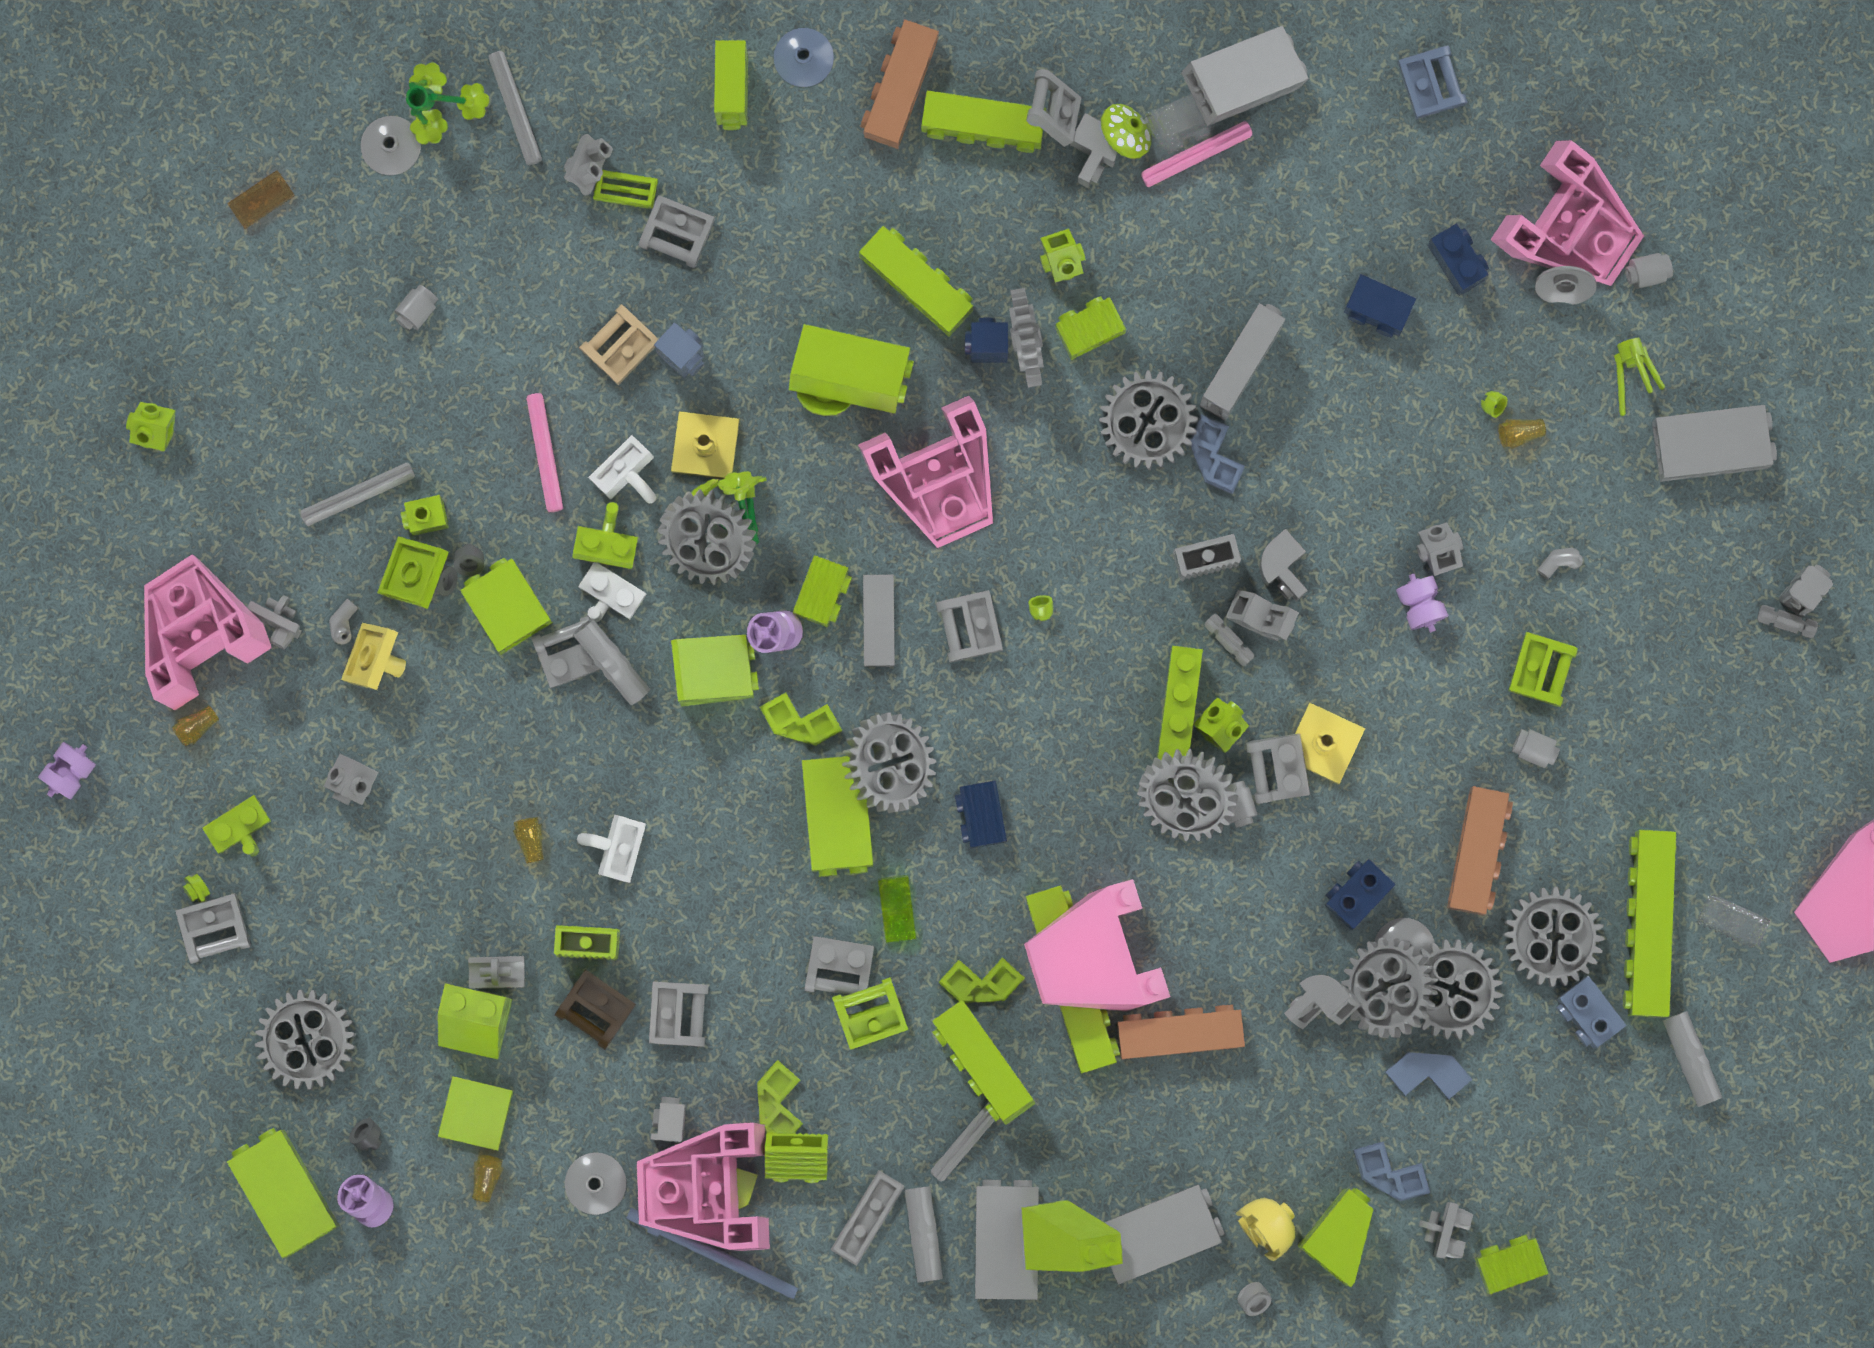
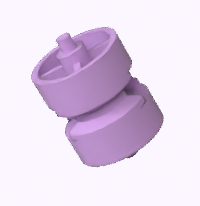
(1423, 609)
(774, 631)
(67, 770)
(365, 1200)

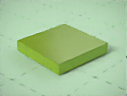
(413, 572)
(475, 1113)

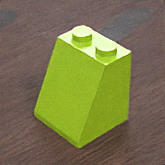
(713, 669)
(472, 1021)
(1340, 1235)
(1067, 1239)

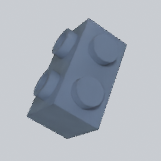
(681, 350)
(1590, 1013)

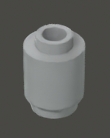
(1649, 270)
(416, 308)
(1536, 748)
(1245, 806)

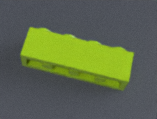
(980, 120)
(917, 281)
(1179, 700)
(983, 1062)

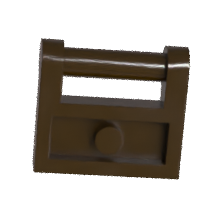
(602, 1001)

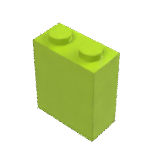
(731, 83)
(505, 605)

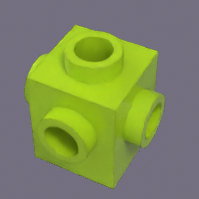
(1062, 256)
(151, 426)
(1221, 724)

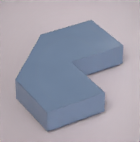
(1213, 467)
(1441, 1069)
(1376, 1171)

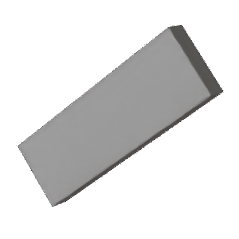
(878, 620)
(867, 1217)

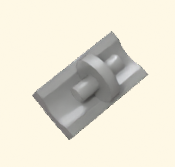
(586, 164)
(285, 629)
(496, 972)
(1445, 1244)

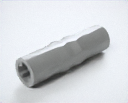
(611, 661)
(1692, 1059)
(923, 1234)

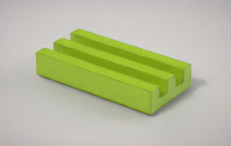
(651, 194)

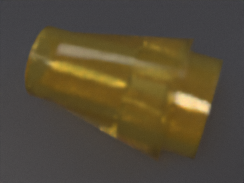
(1520, 431)
(194, 726)
(529, 837)
(486, 1176)

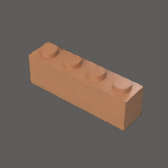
(900, 84)
(1478, 851)
(1180, 1034)

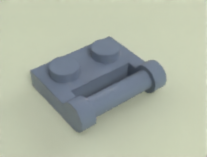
(1423, 85)

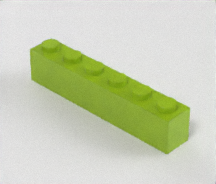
(1651, 923)
(1084, 1025)

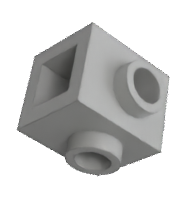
(1440, 548)
(350, 780)

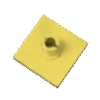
(705, 445)
(372, 657)
(1328, 742)

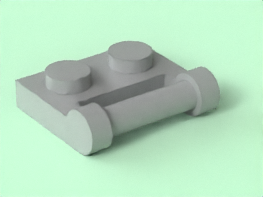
(1062, 109)
(680, 222)
(979, 622)
(566, 664)
(1288, 767)
(210, 918)
(838, 957)
(667, 1014)

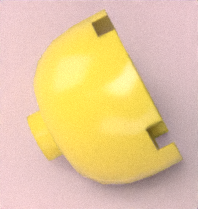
(1268, 1225)

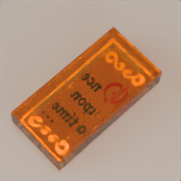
(261, 199)

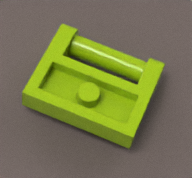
(1533, 666)
(874, 1022)

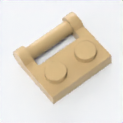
(626, 351)

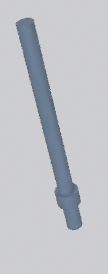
(722, 1258)

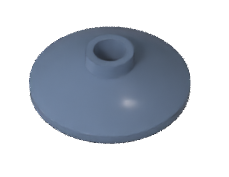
(808, 71)

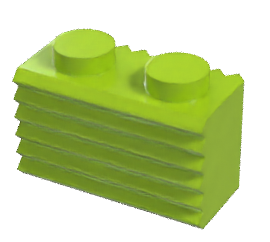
(1090, 327)
(821, 591)
(586, 942)
(796, 1157)
(1511, 1264)

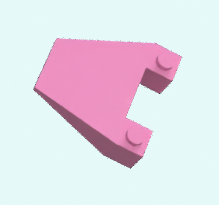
(1580, 225)
(942, 483)
(189, 621)
(1841, 902)
(1086, 958)
(695, 1189)

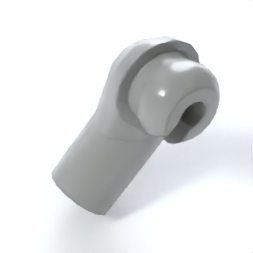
(1560, 557)
(340, 622)

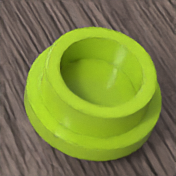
(196, 888)

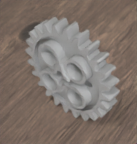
(1026, 337)
(1124, 407)
(680, 531)
(898, 790)
(1187, 795)
(1582, 938)
(1380, 962)
(1462, 963)
(279, 1050)

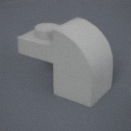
(1092, 142)
(1275, 561)
(1262, 616)
(1322, 995)

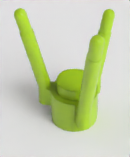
(1634, 355)

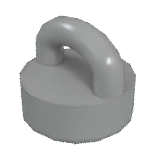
(1254, 1299)

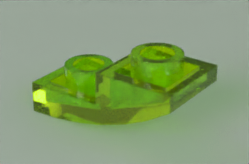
(896, 908)

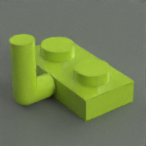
(605, 545)
(238, 826)

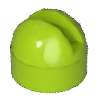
(1494, 398)
(1041, 607)

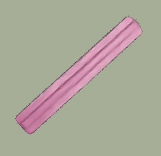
(1196, 154)
(544, 452)

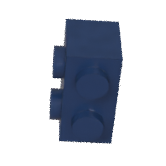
(1458, 259)
(1379, 306)
(987, 341)
(1359, 894)

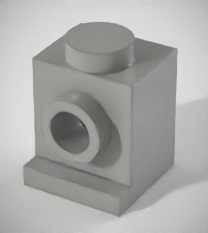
(669, 1120)

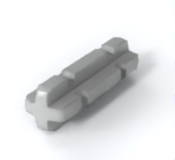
(1787, 621)
(1229, 640)

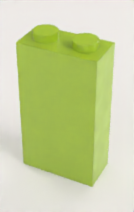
(850, 369)
(835, 819)
(282, 1192)

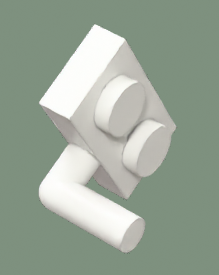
(623, 468)
(611, 592)
(619, 848)

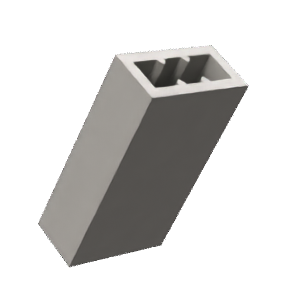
(1245, 75)
(1243, 361)
(1713, 443)
(1165, 1232)
(1000, 1242)

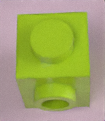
(424, 515)

